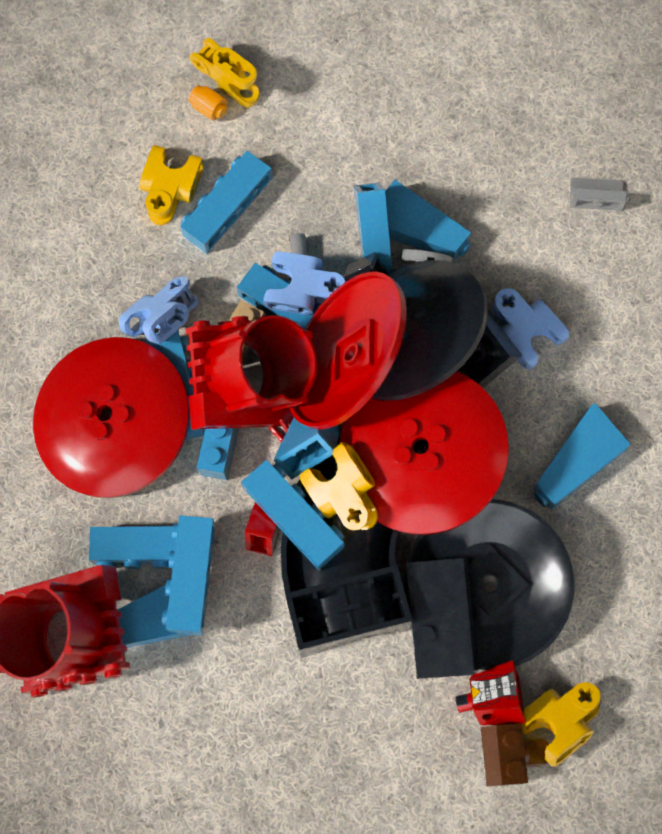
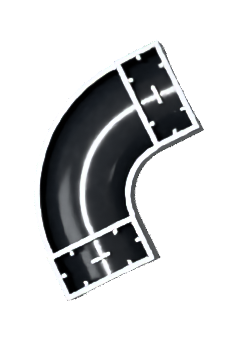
(355, 591)

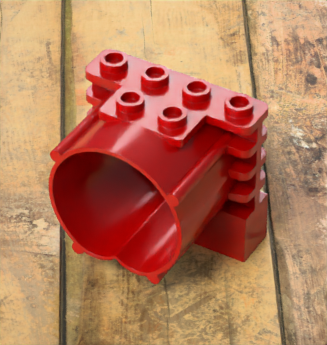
(220, 386)
(93, 635)

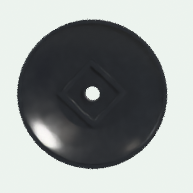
(442, 327)
(531, 575)

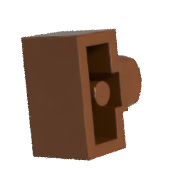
(509, 754)

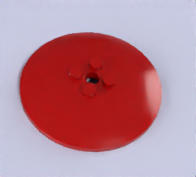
(354, 346)
(145, 423)
(456, 472)

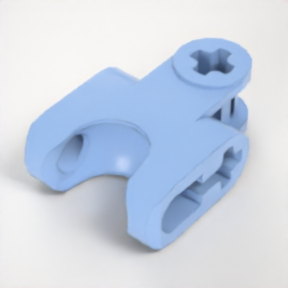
(307, 286)
(164, 310)
(526, 321)

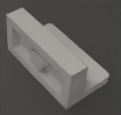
(597, 194)

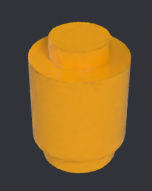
(208, 102)

